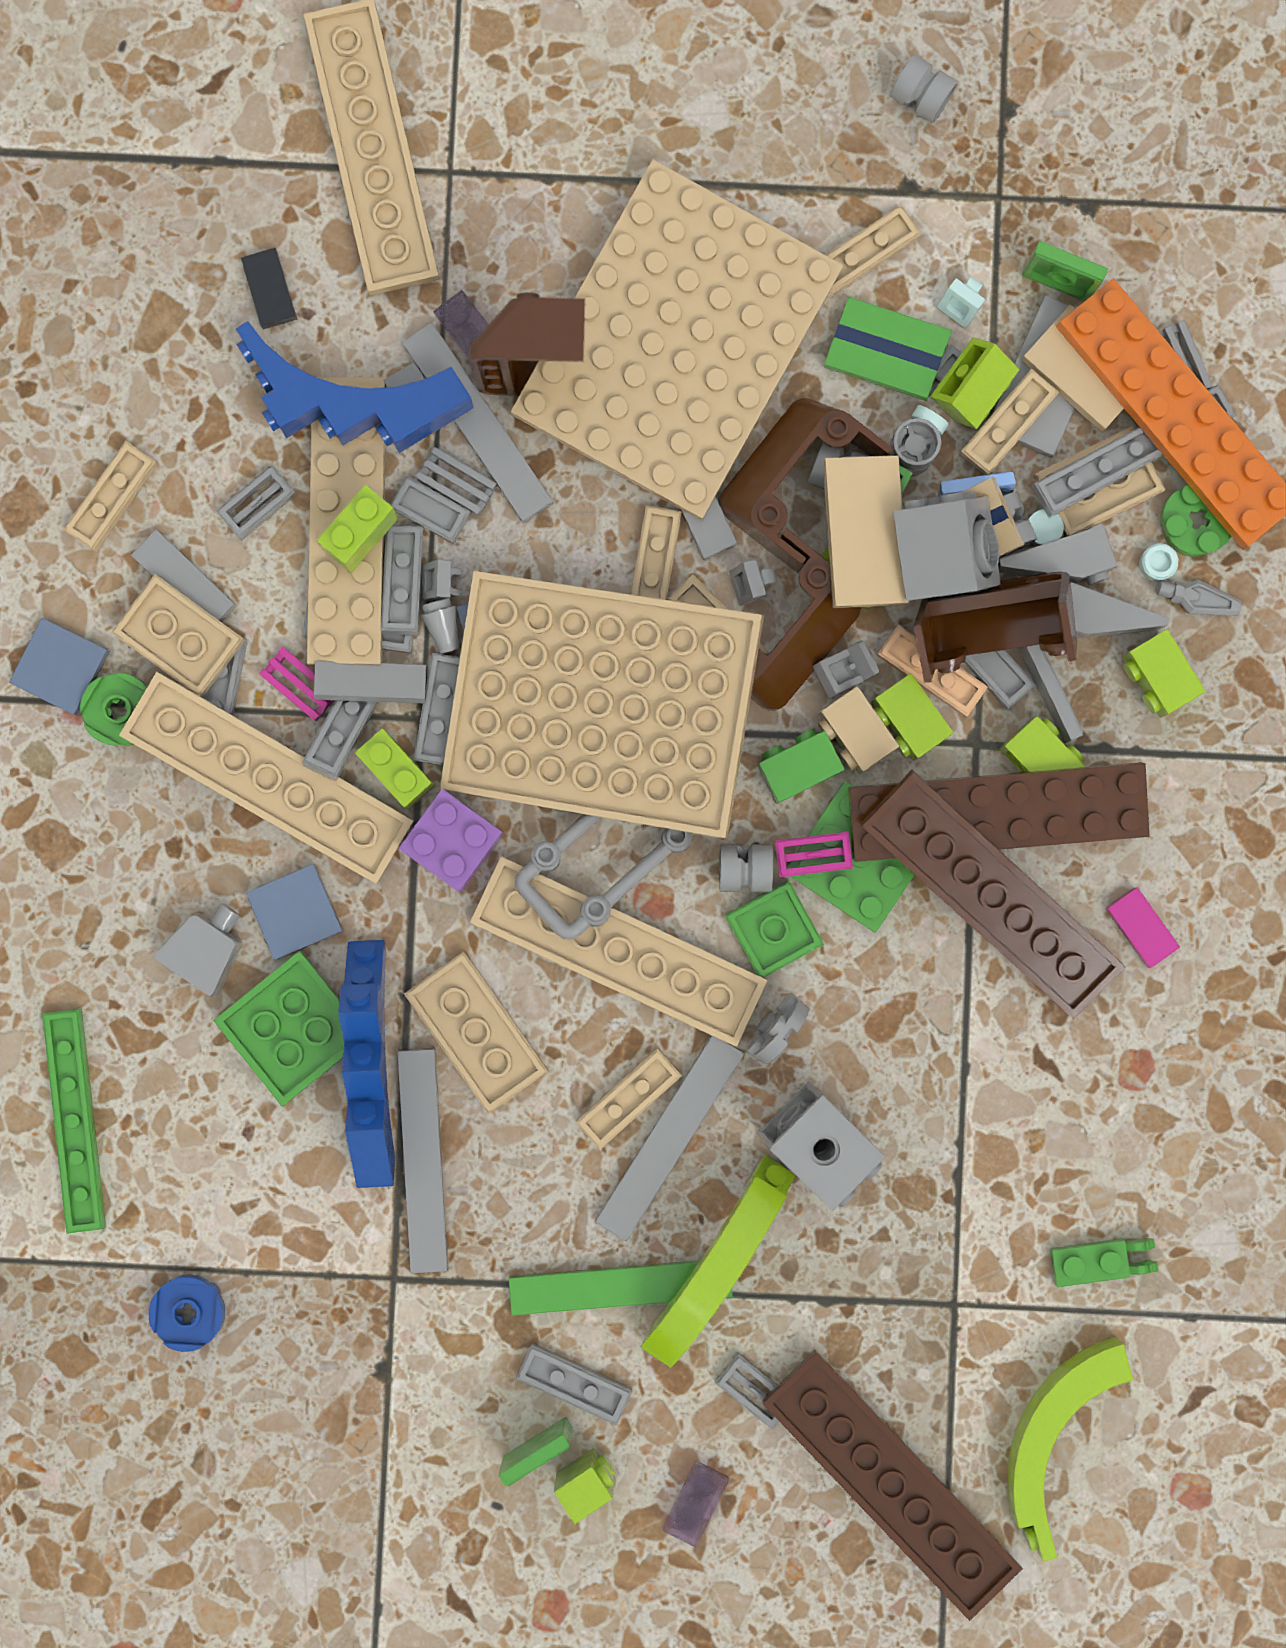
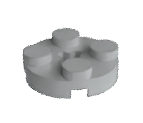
(777, 1029)

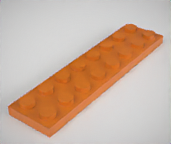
(1177, 413)

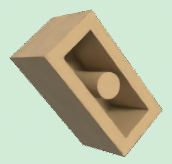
(857, 731)

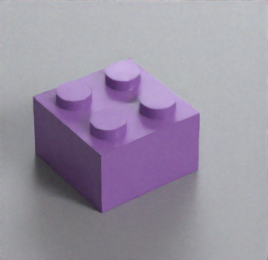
(451, 841)

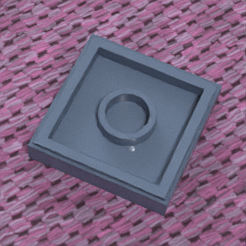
(58, 666)
(294, 911)

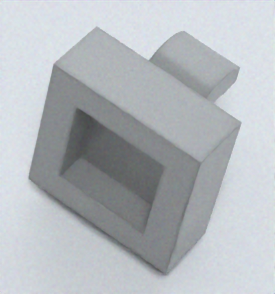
(437, 580)
(750, 582)

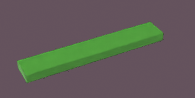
(74, 1121)
(598, 1288)

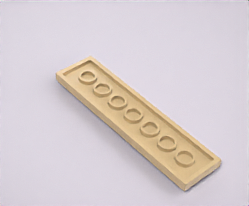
(371, 147)
(343, 604)
(265, 778)
(625, 956)

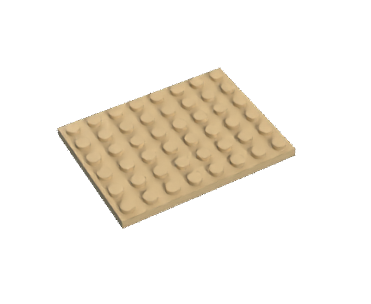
(681, 340)
(601, 703)

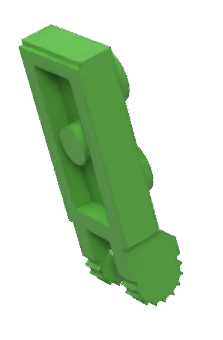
(1099, 1261)

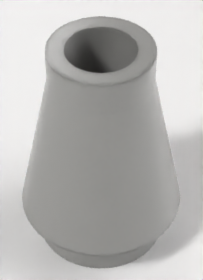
(442, 624)

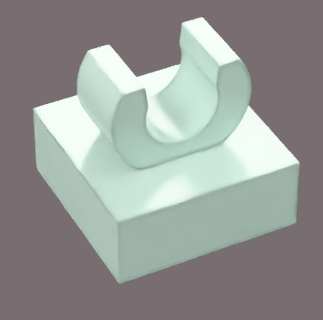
(962, 301)

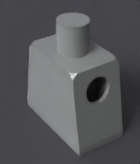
(203, 950)

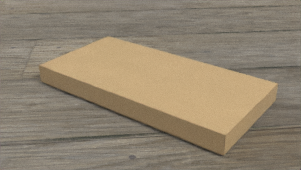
(863, 531)
(476, 1032)

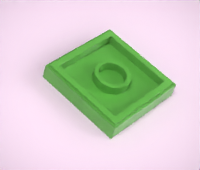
(1064, 271)
(774, 929)
(535, 1452)

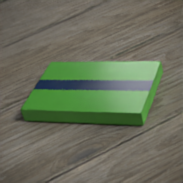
(887, 348)

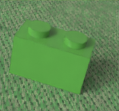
(799, 766)

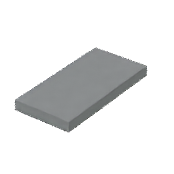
(1050, 426)

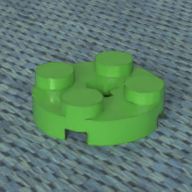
(1179, 529)
(97, 701)

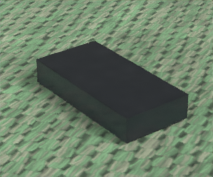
(269, 288)

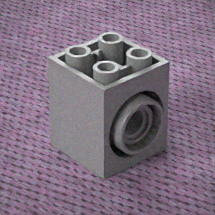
(947, 545)
(834, 1164)

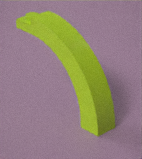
(721, 1264)
(1041, 1423)

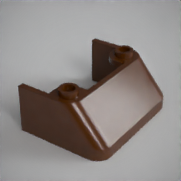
(521, 336)
(749, 495)
(996, 619)
(808, 640)

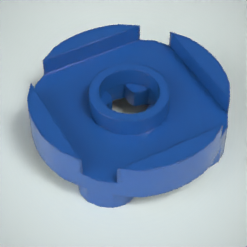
(170, 1327)

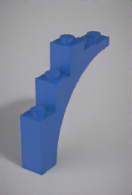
(403, 412)
(364, 1065)

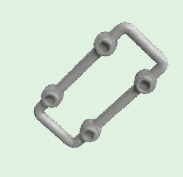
(595, 909)

